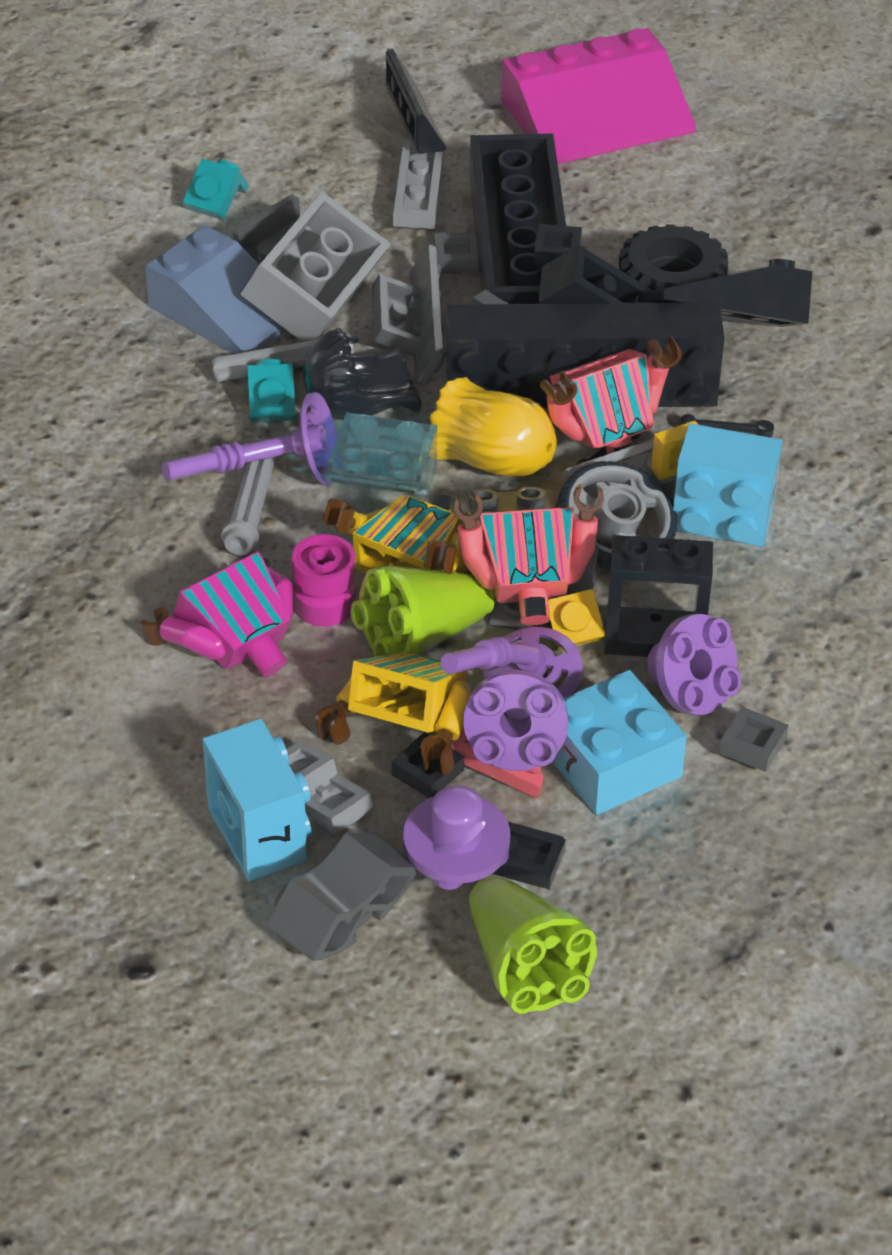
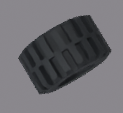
(672, 256)

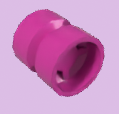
(323, 579)

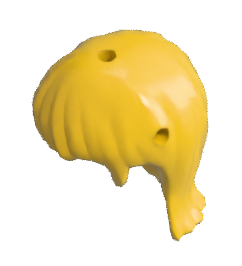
(492, 430)

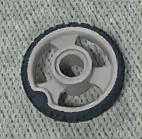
(624, 500)

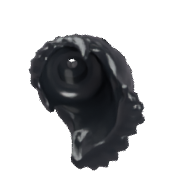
(358, 381)

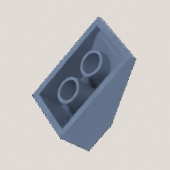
(201, 289)

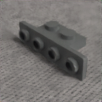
(411, 316)

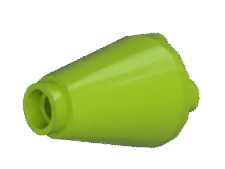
(417, 608)
(531, 946)

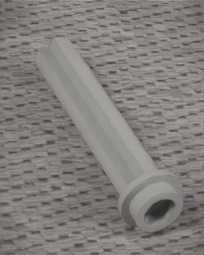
(235, 365)
(241, 532)

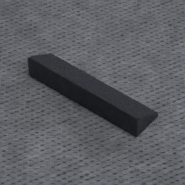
(411, 106)

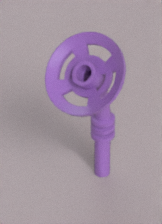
(305, 441)
(504, 654)

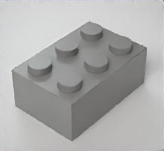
(315, 268)

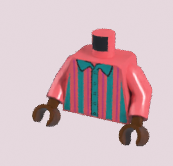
(611, 396)
(528, 552)

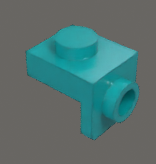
(214, 188)
(271, 391)

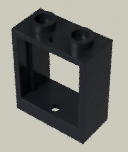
(634, 629)

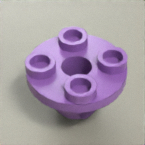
(695, 664)
(516, 720)
(456, 837)

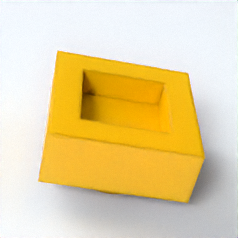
(667, 450)
(577, 618)

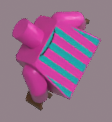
(231, 616)

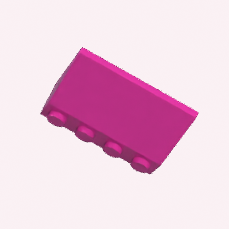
(597, 94)

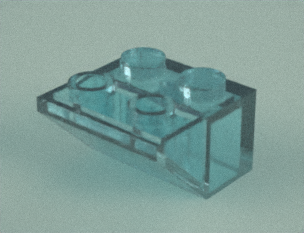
(384, 455)

